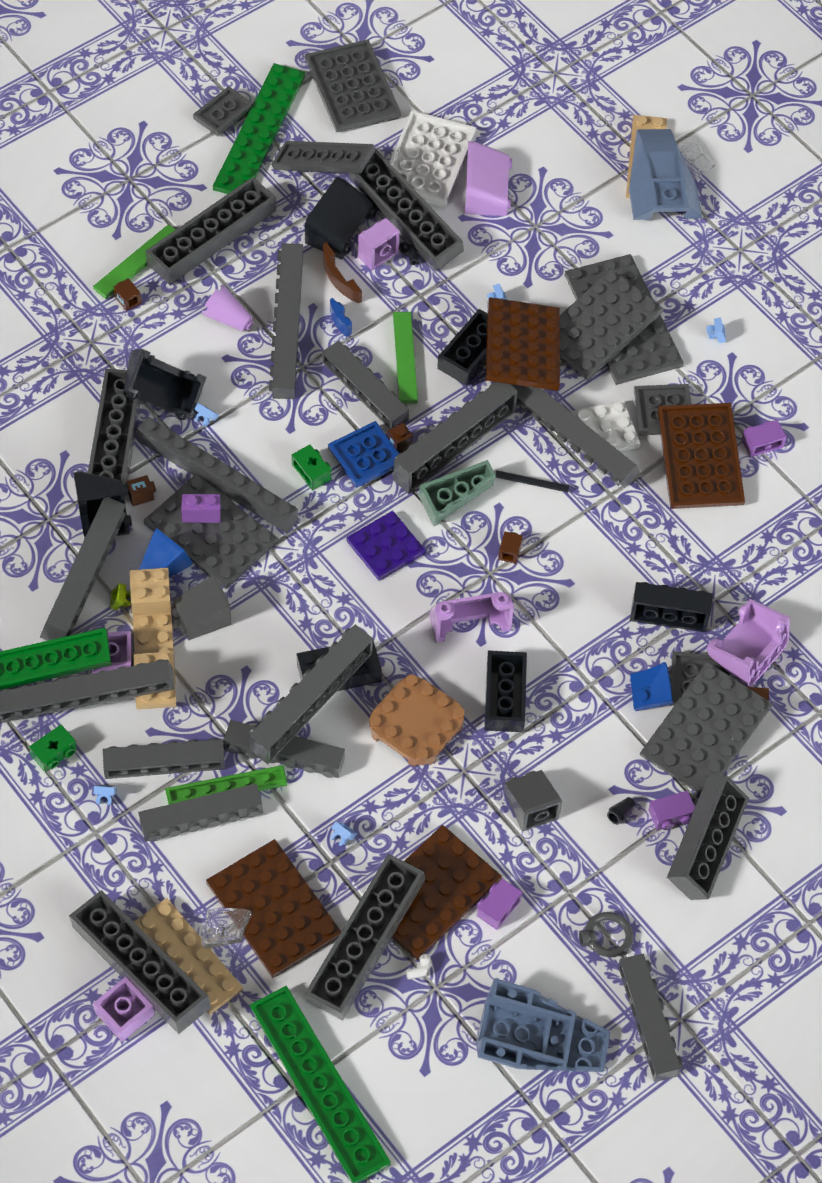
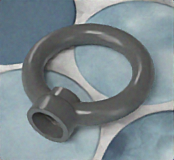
(587, 936)

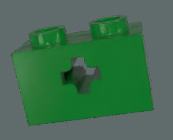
(311, 467)
(53, 748)

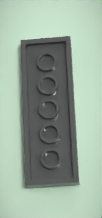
(323, 156)

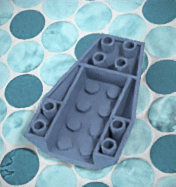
(661, 177)

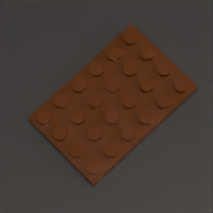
(523, 344)
(700, 455)
(452, 887)
(286, 914)

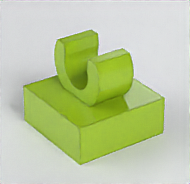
(119, 596)

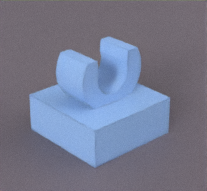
(499, 293)
(717, 330)
(206, 413)
(106, 791)
(344, 831)

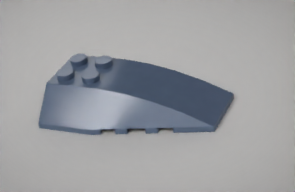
(536, 1033)

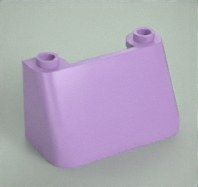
(487, 180)
(495, 606)
(752, 643)

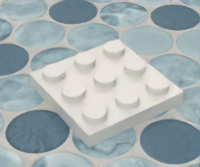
(611, 423)

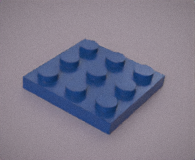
(364, 454)

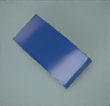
(338, 315)

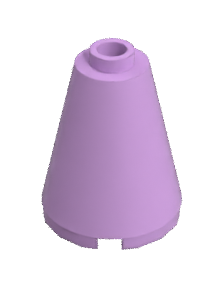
(227, 310)

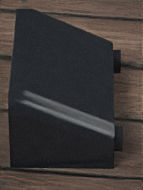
(337, 217)
(162, 384)
(90, 494)

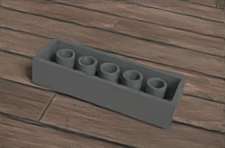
(708, 837)

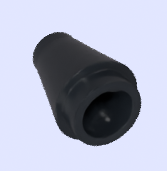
(620, 811)

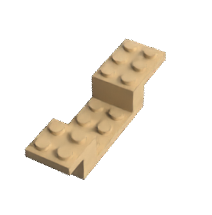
(152, 628)

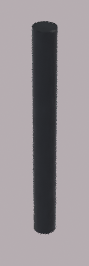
(532, 481)

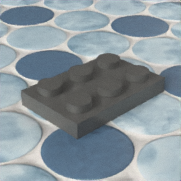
(223, 111)

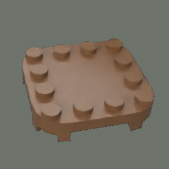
(416, 720)

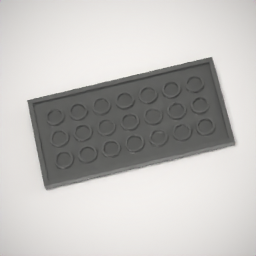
(649, 351)

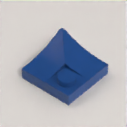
(651, 688)

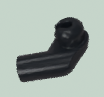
(410, 251)

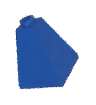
(165, 553)

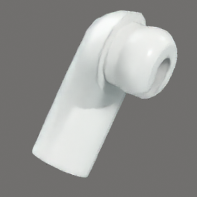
(422, 968)

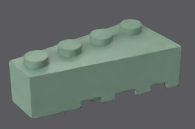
(453, 491)

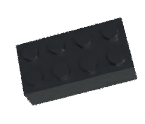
(466, 351)
(671, 606)
(367, 674)
(505, 691)

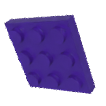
(385, 545)

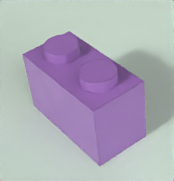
(763, 438)
(201, 508)
(671, 810)
(499, 903)

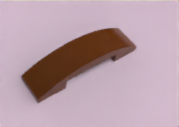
(347, 288)

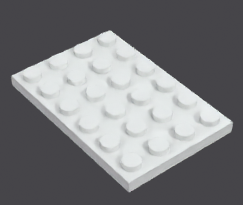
(432, 155)

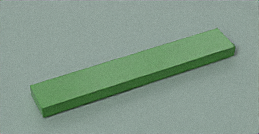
(130, 266)
(405, 357)
(265, 779)

